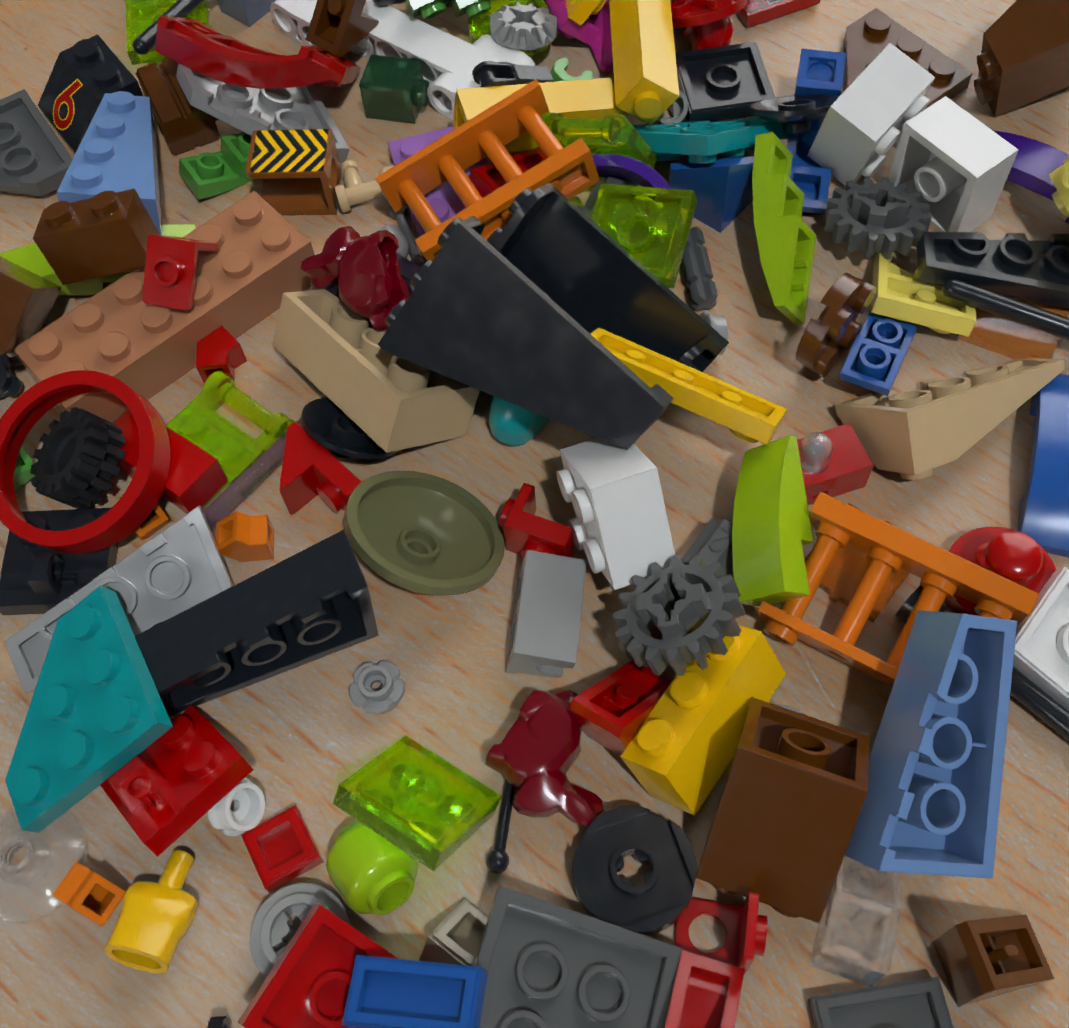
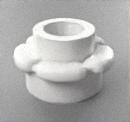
(247, 810)

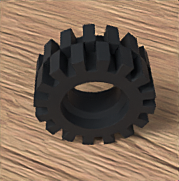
(78, 458)

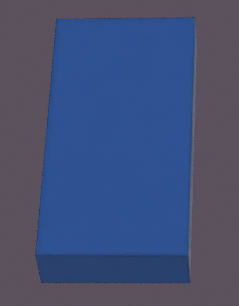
(414, 994)

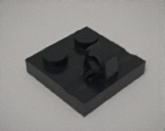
(40, 578)

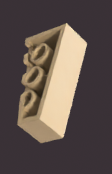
(381, 393)

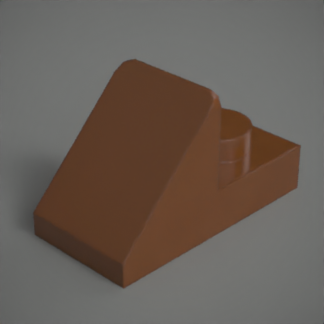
(339, 25)

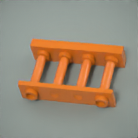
(485, 135)
(887, 551)

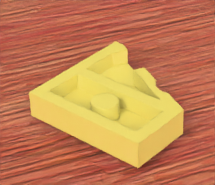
(917, 301)

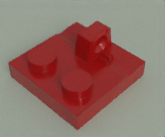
(176, 780)
(311, 975)

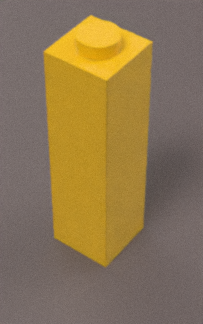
(643, 57)
(570, 98)

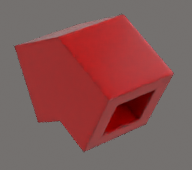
(218, 353)

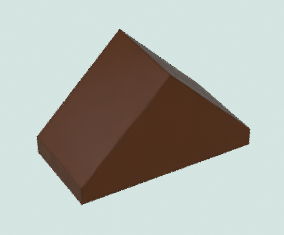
(991, 958)

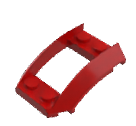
(245, 66)

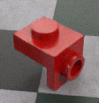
(530, 532)

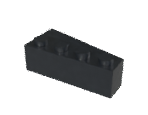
(261, 626)

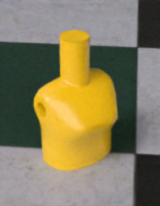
(154, 919)

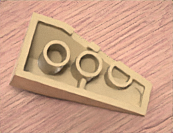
(945, 417)

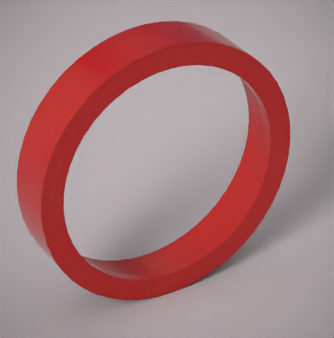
(142, 491)

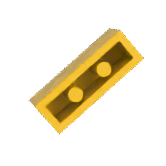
(700, 719)

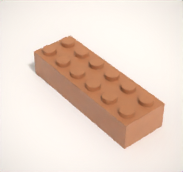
(157, 344)

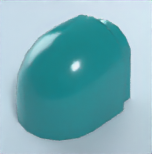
(514, 423)

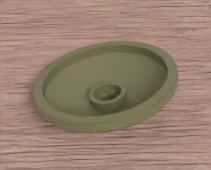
(423, 533)

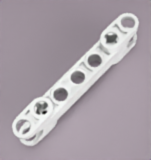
(444, 58)

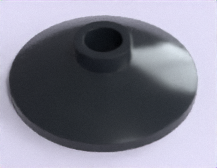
(794, 111)
(337, 432)

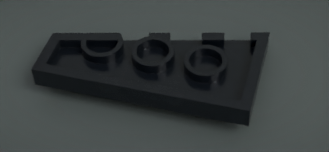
(1006, 266)

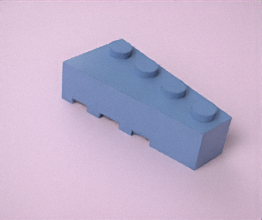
(117, 154)
(940, 751)

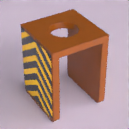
(296, 170)

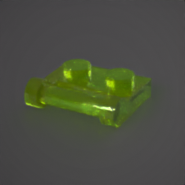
(602, 136)
(220, 437)

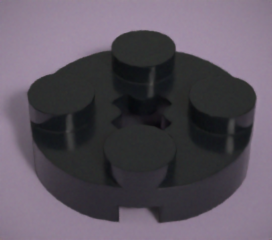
(651, 840)

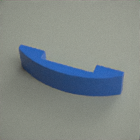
(817, 74)
(1046, 501)

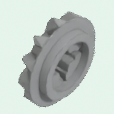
(523, 27)
(273, 924)

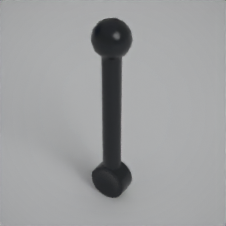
(498, 860)

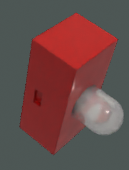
(833, 462)

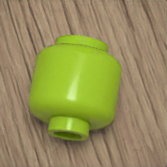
(370, 871)

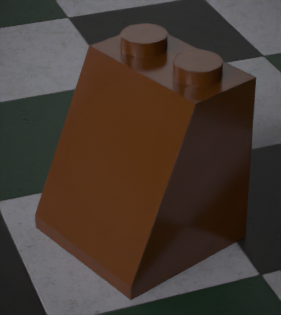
(1024, 55)
(786, 810)

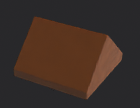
(23, 304)

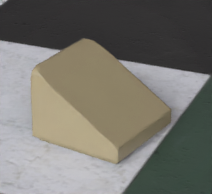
(457, 937)

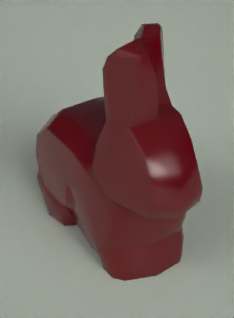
(365, 272)
(538, 756)

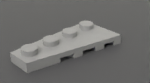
(151, 584)

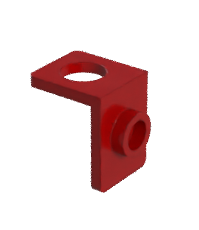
(172, 270)
(743, 927)

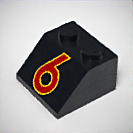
(78, 85)

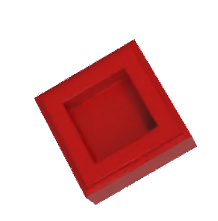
(282, 849)

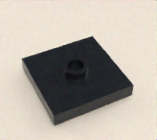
(722, 81)

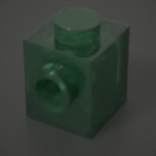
(393, 89)

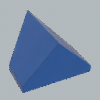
(720, 188)

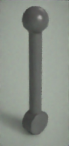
(401, 216)

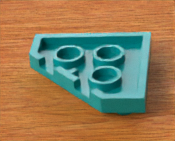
(706, 140)
(86, 713)

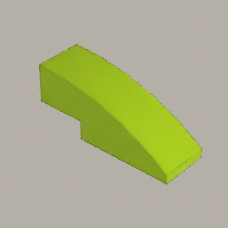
(771, 525)

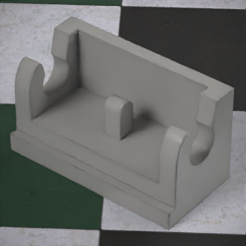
(546, 615)

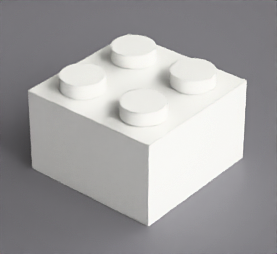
(871, 116)
(953, 164)
(616, 509)

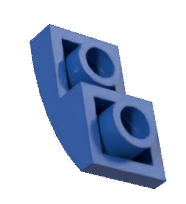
(878, 353)

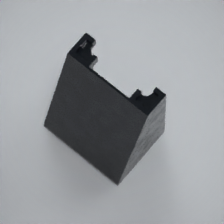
(492, 327)

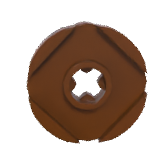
(836, 323)

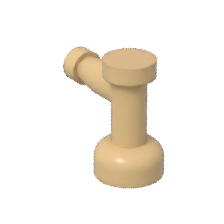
(354, 190)

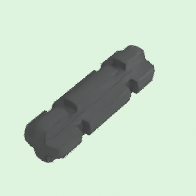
(698, 272)

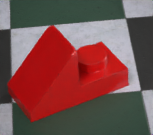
(312, 471)
(618, 705)

